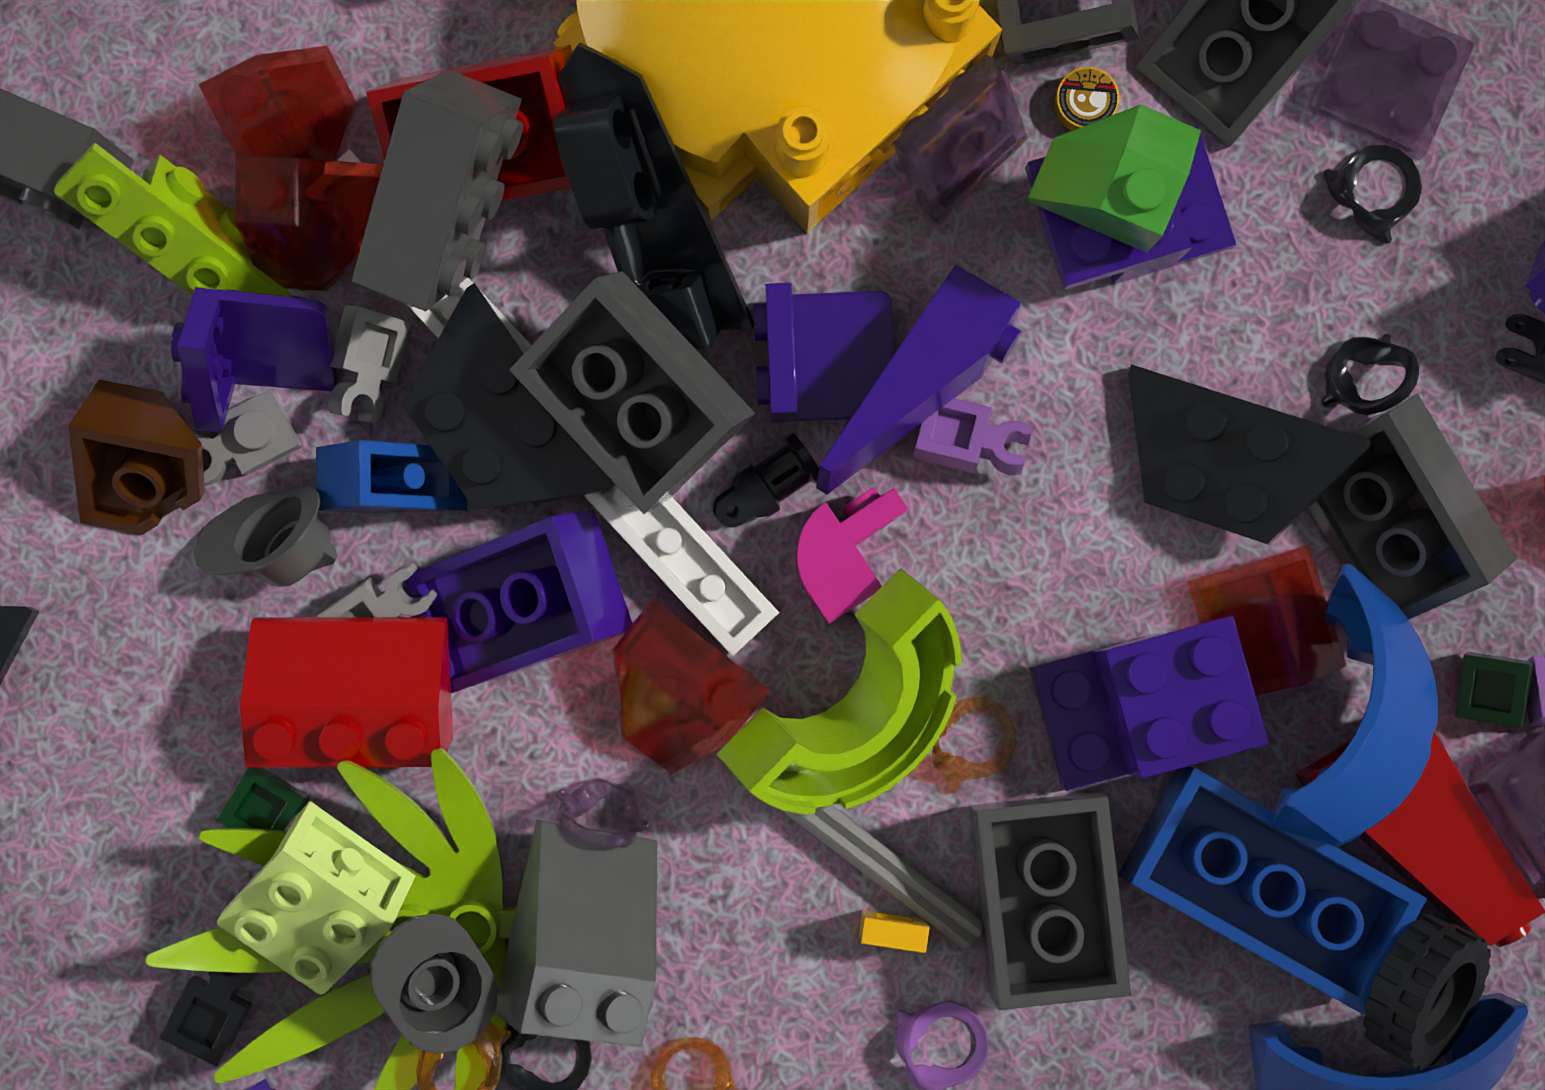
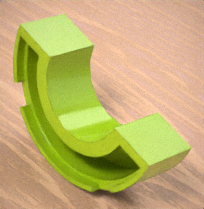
(877, 728)

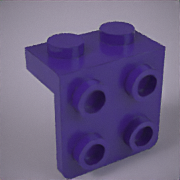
(251, 342)
(821, 351)

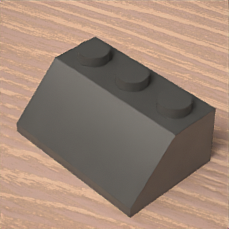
(1411, 515)

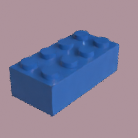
(1269, 888)

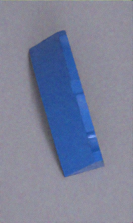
(1395, 731)
(1472, 1063)

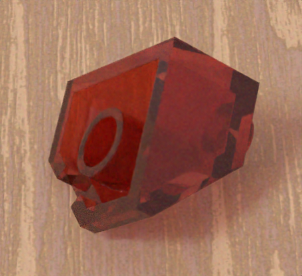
(283, 104)
(303, 216)
(679, 690)

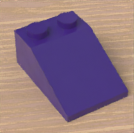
(525, 598)

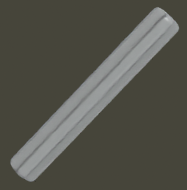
(893, 874)

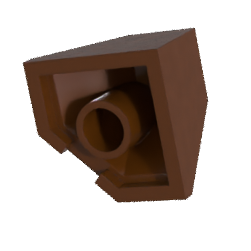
(132, 458)

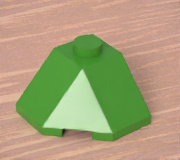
(1119, 174)

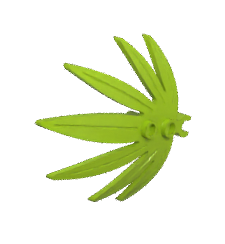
(460, 886)

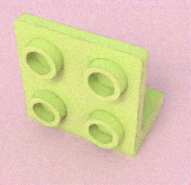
(318, 900)

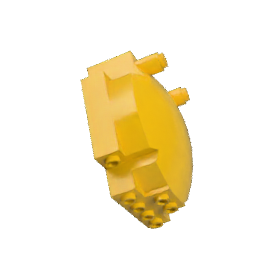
(787, 86)

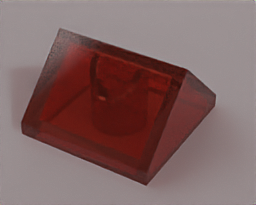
(1277, 618)

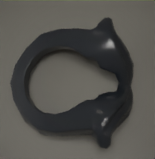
(1379, 221)
(1368, 351)
(517, 1078)

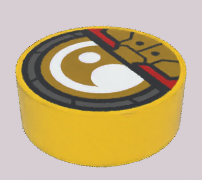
(1085, 97)

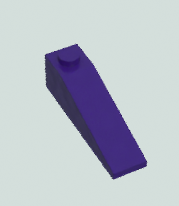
(938, 360)

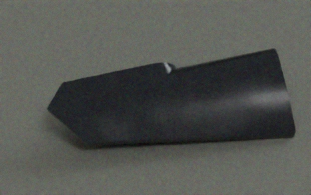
(642, 197)

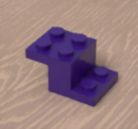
(1193, 232)
(1149, 704)

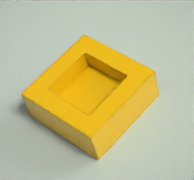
(894, 931)

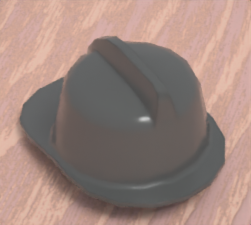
(268, 536)
(434, 983)

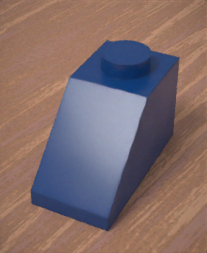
(384, 479)

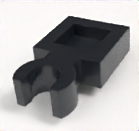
(209, 1015)

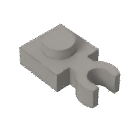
(369, 352)
(251, 436)
(369, 601)

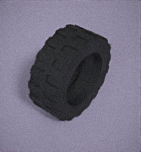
(1426, 991)

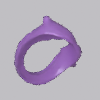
(913, 1026)

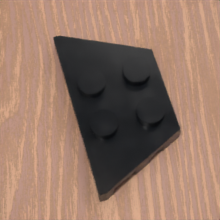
(488, 424)
(1231, 457)

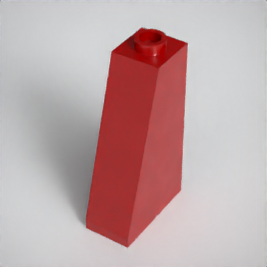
(1450, 852)

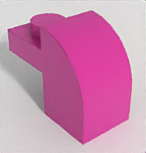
(828, 556)

